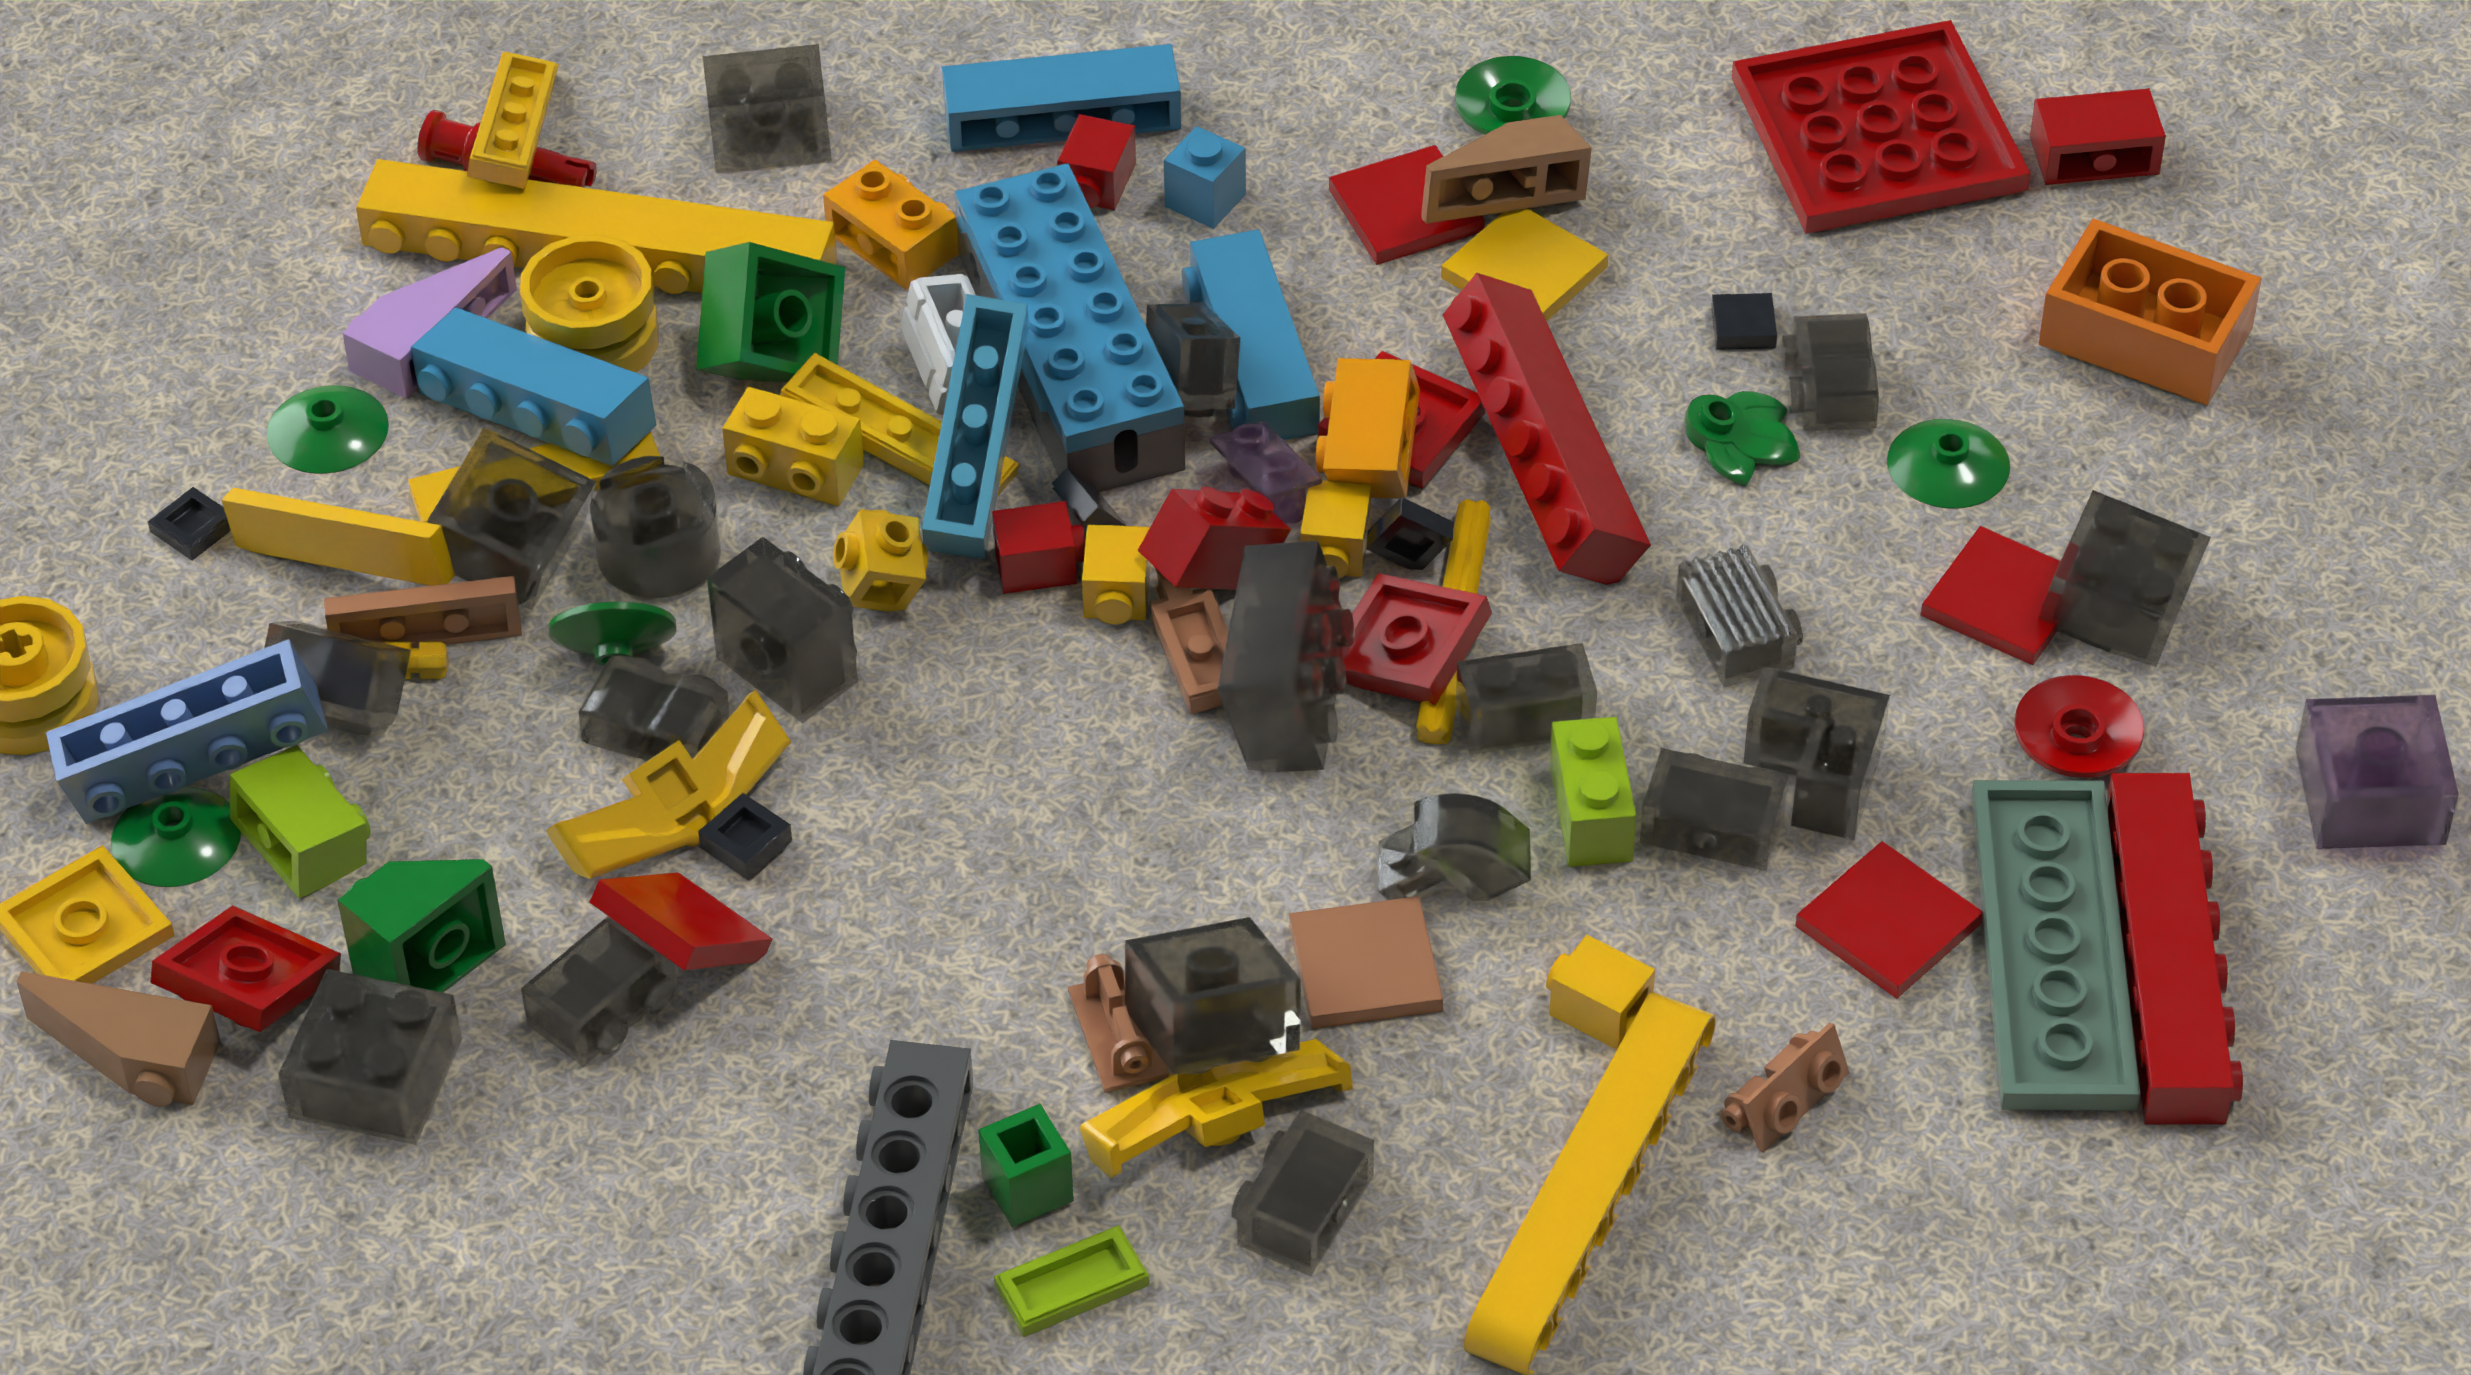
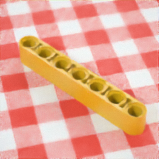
(1586, 1183)

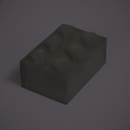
(1285, 657)

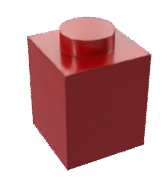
(1100, 158)
(1036, 547)

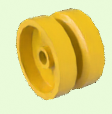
(593, 299)
(42, 673)

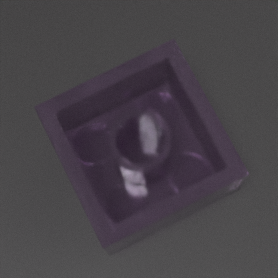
(2376, 772)

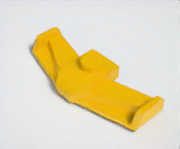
(674, 795)
(1209, 1105)

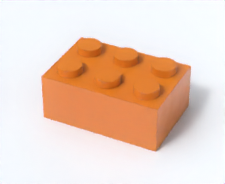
(2149, 311)

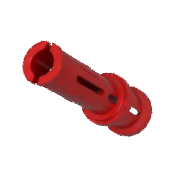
(454, 143)

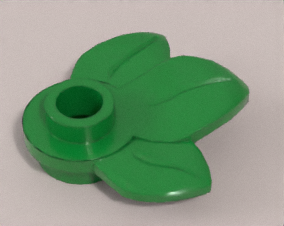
(1740, 433)

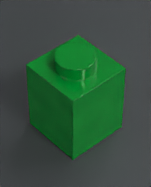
(1026, 1165)

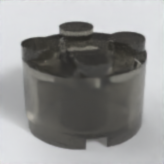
(655, 528)

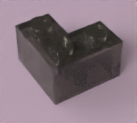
(1825, 738)

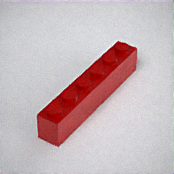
(1546, 430)
(2171, 952)

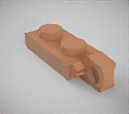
(1193, 641)

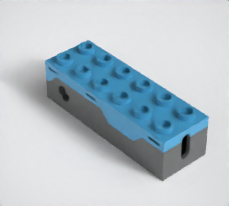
(1087, 352)

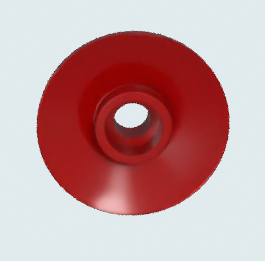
(2080, 707)

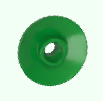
(1510, 91)
(319, 444)
(1946, 478)
(612, 629)
(176, 853)

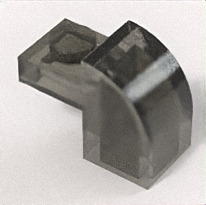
(1459, 841)

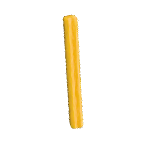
(1462, 574)

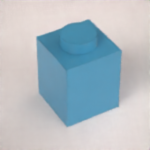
(1205, 177)

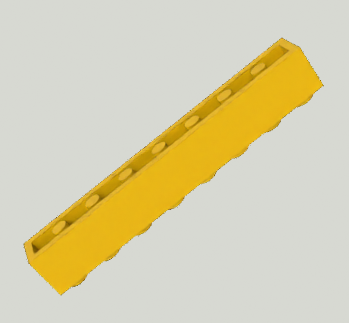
(466, 217)

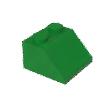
(767, 312)
(422, 922)

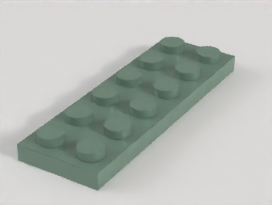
(2054, 946)

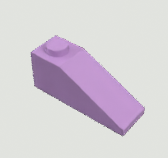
(382, 336)

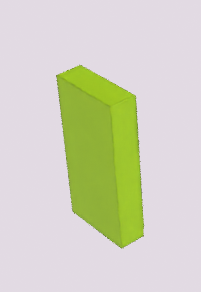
(1071, 1280)

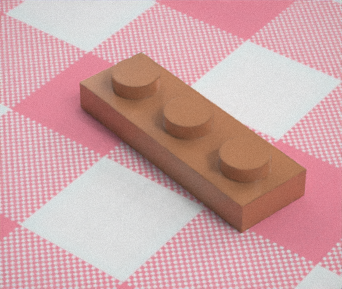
(430, 613)

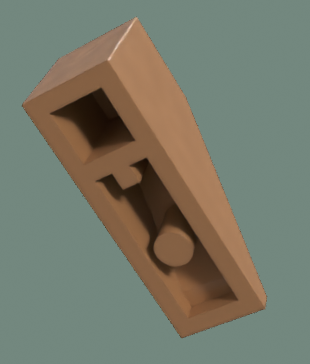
(1509, 170)
(134, 1038)

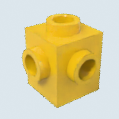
(881, 560)

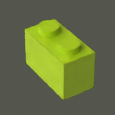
(1592, 791)
(298, 820)

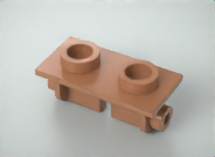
(1114, 1041)
(1796, 1082)

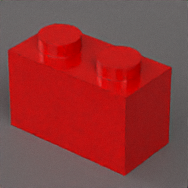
(2097, 136)
(1204, 533)

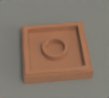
(1365, 962)

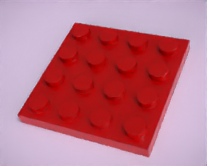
(1879, 126)

